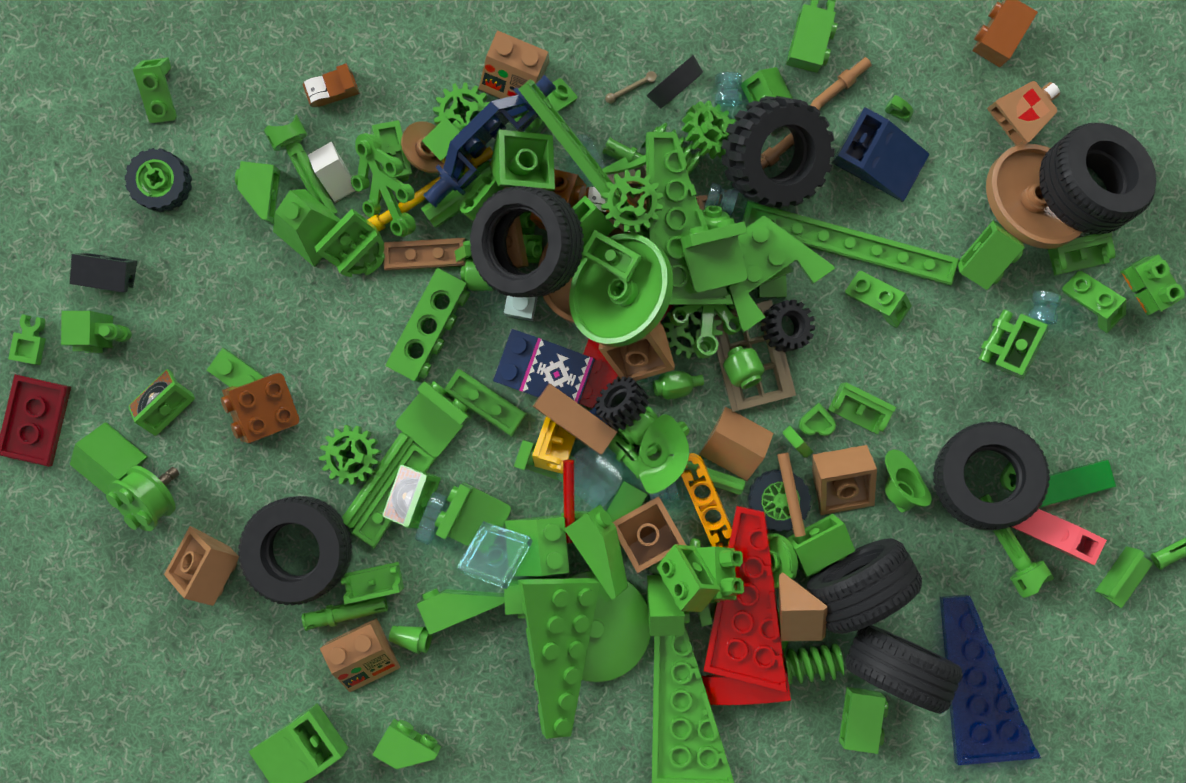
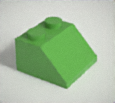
(549, 545)

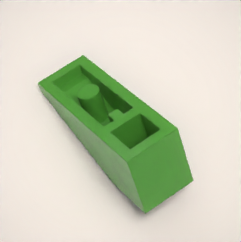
(600, 547)
(454, 606)

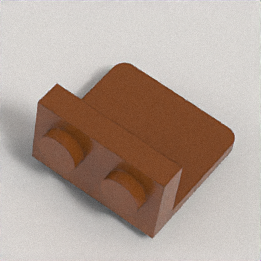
(260, 408)

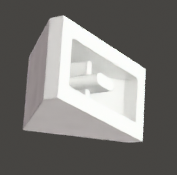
(331, 171)

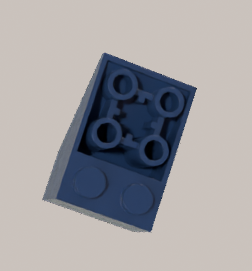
(881, 154)

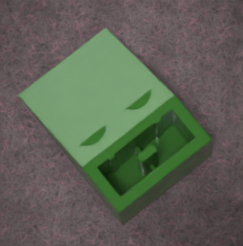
(300, 748)

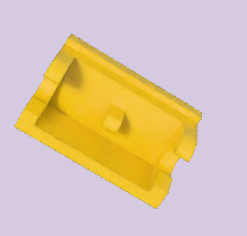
(552, 447)

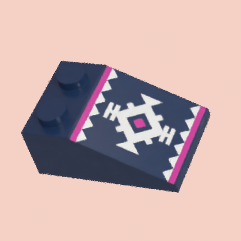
(533, 363)

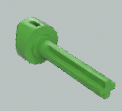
(289, 138)
(1027, 573)

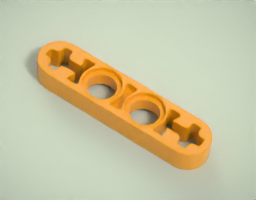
(711, 502)

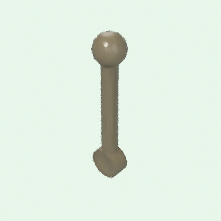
(650, 77)

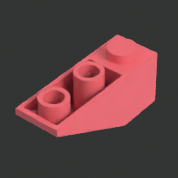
(1063, 536)

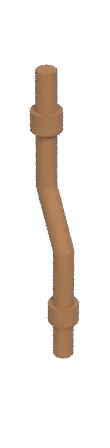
(845, 80)

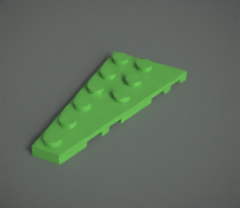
(679, 214)
(684, 727)

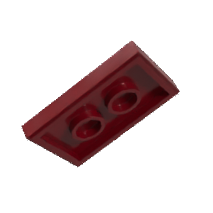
(33, 420)

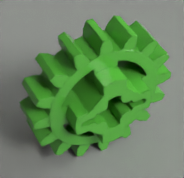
(472, 108)
(707, 128)
(625, 190)
(680, 332)
(347, 465)

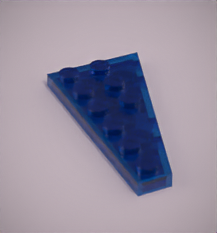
(984, 709)

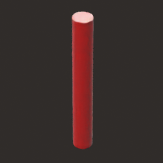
(568, 494)

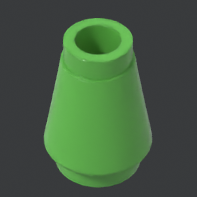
(411, 638)

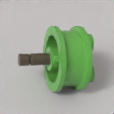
(142, 497)

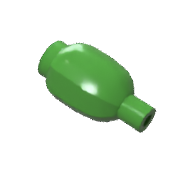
(676, 384)

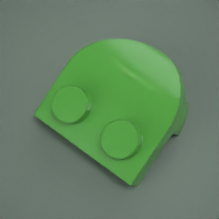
(353, 245)

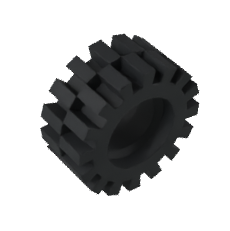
(801, 325)
(622, 403)

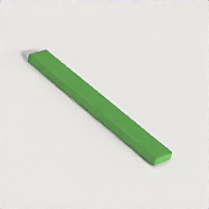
(572, 144)
(859, 245)

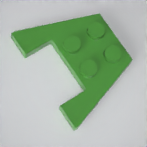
(765, 253)

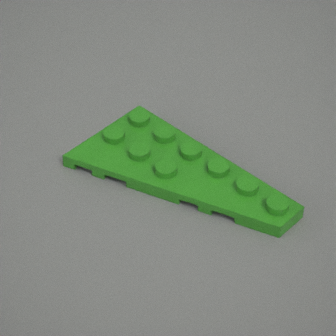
(558, 639)

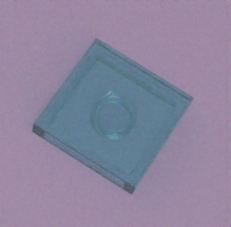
(494, 554)

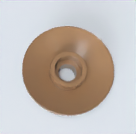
(413, 145)

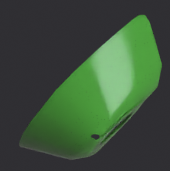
(667, 469)

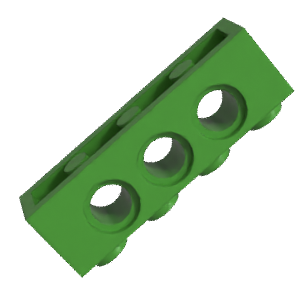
(414, 333)

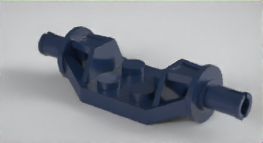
(476, 134)

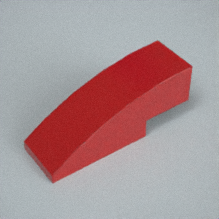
(730, 691)

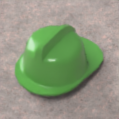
(905, 484)

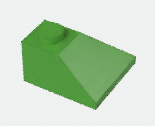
(303, 223)

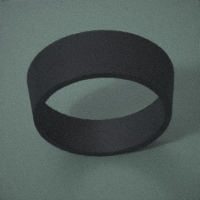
(675, 82)

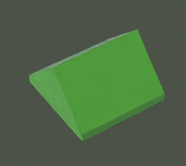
(523, 160)
(105, 456)

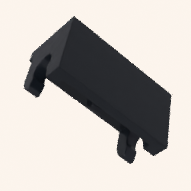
(102, 271)

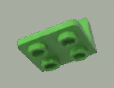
(715, 255)
(433, 418)
(468, 511)

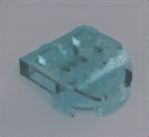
(595, 476)

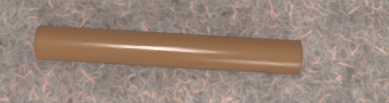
(791, 494)

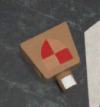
(1025, 111)

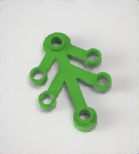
(370, 154)
(706, 324)

